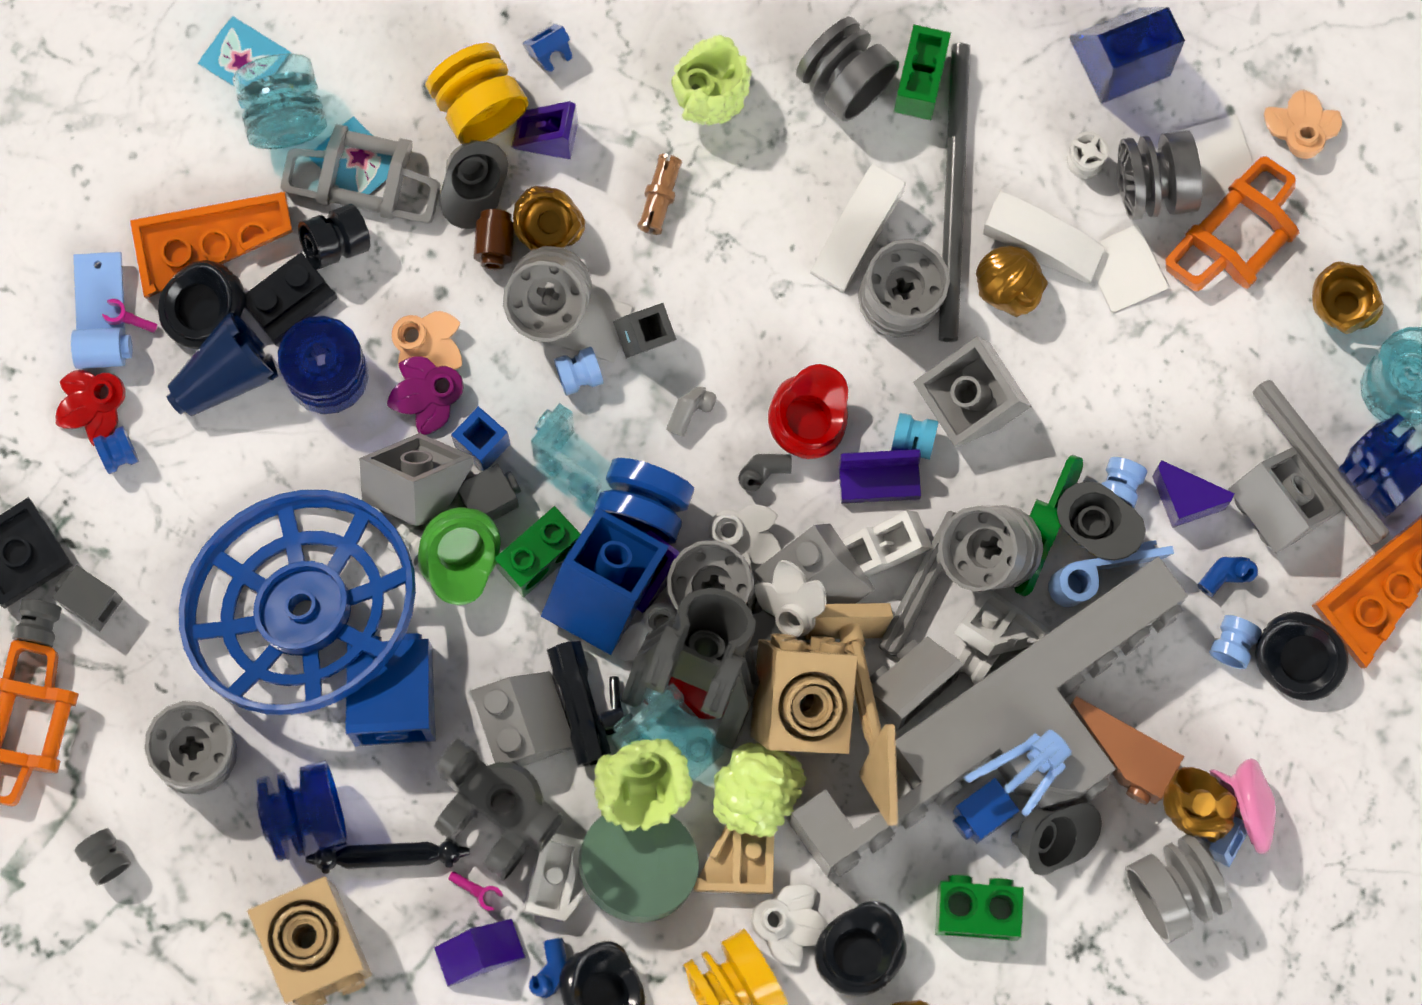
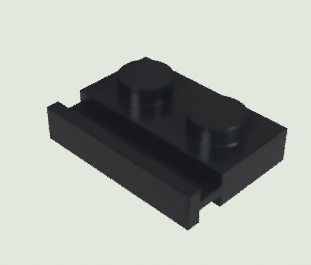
(288, 297)

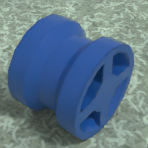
(115, 450)

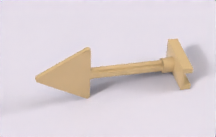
(851, 626)

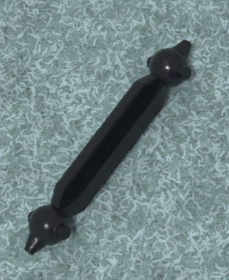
(388, 855)

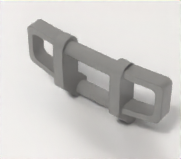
(384, 205)

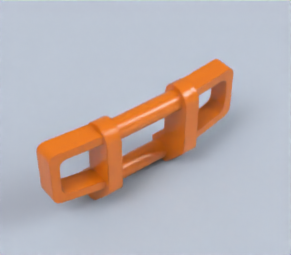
(1225, 257)
(62, 700)

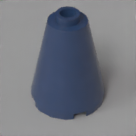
(222, 368)

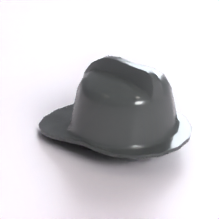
(472, 182)
(1100, 521)
(1058, 837)

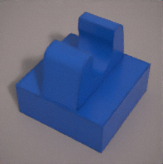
(546, 42)

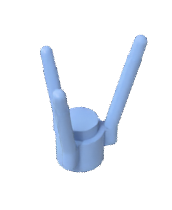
(1045, 754)

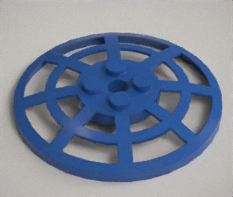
(288, 587)

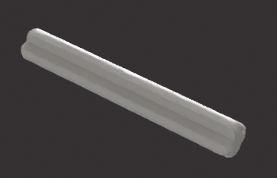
(914, 597)

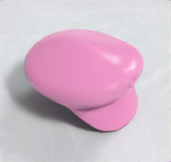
(1254, 801)

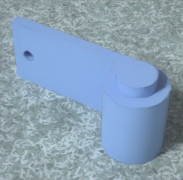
(94, 340)
(1080, 579)

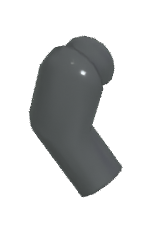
(761, 467)

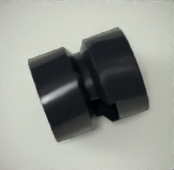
(338, 235)

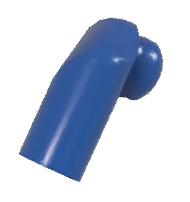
(1227, 570)
(547, 980)

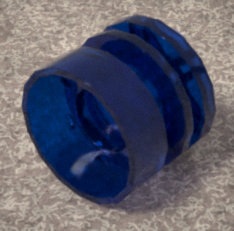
(327, 386)
(1388, 463)
(301, 811)

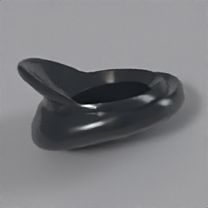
(198, 301)
(1301, 656)
(861, 949)
(601, 977)

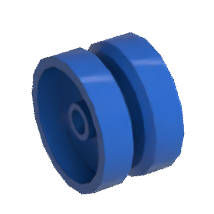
(646, 497)

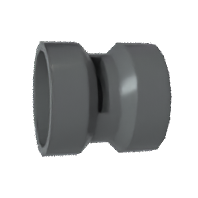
(37, 622)
(102, 856)

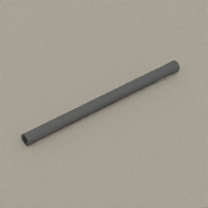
(955, 188)

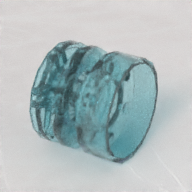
(279, 101)
(1394, 361)

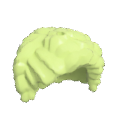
(711, 81)
(642, 784)
(757, 789)

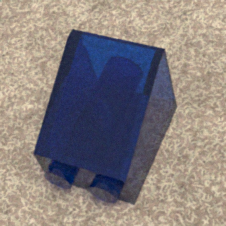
(1129, 51)

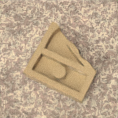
(738, 865)

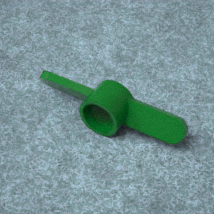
(1046, 516)

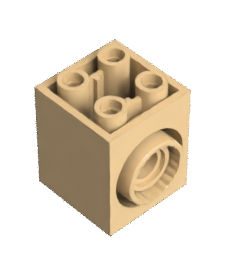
(798, 669)
(330, 963)

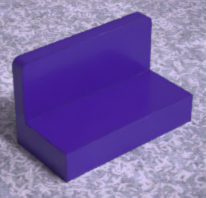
(879, 476)

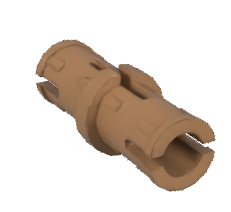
(659, 194)

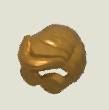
(547, 218)
(1011, 280)
(1347, 297)
(1199, 804)

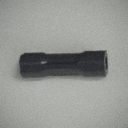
(571, 675)

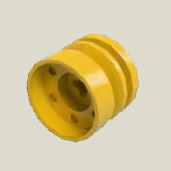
(476, 93)
(737, 981)

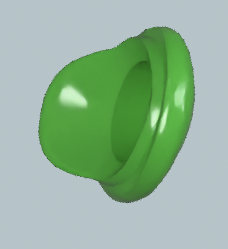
(459, 554)

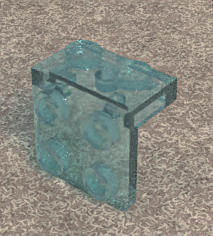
(553, 433)
(671, 719)

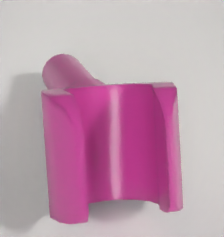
(128, 318)
(474, 889)

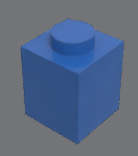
(481, 438)
(984, 812)

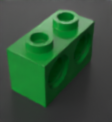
(922, 72)
(537, 551)
(979, 920)

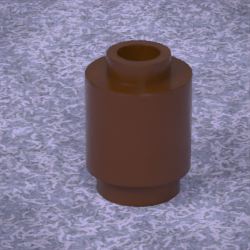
(494, 239)

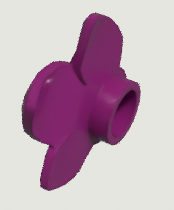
(420, 395)

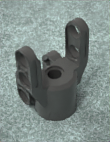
(704, 648)
(477, 785)

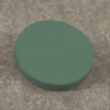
(638, 871)

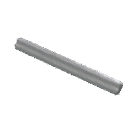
(1320, 462)

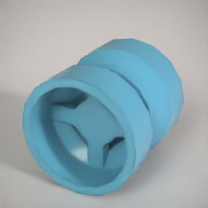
(915, 434)

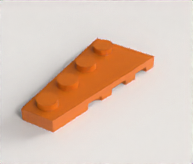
(208, 233)
(1375, 595)

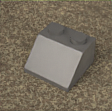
(972, 393)
(413, 478)
(1284, 499)
(825, 559)
(913, 681)
(523, 718)

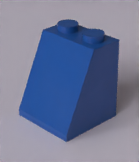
(603, 580)
(398, 701)

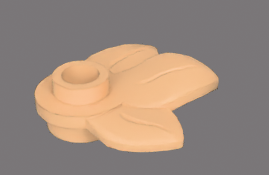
(1303, 119)
(432, 341)

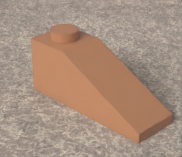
(1139, 760)

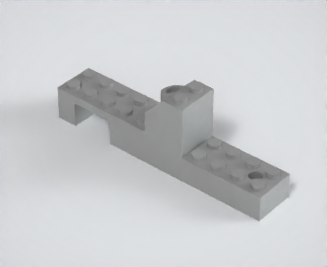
(1004, 713)

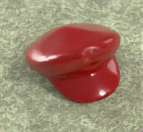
(810, 412)

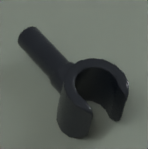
(612, 716)

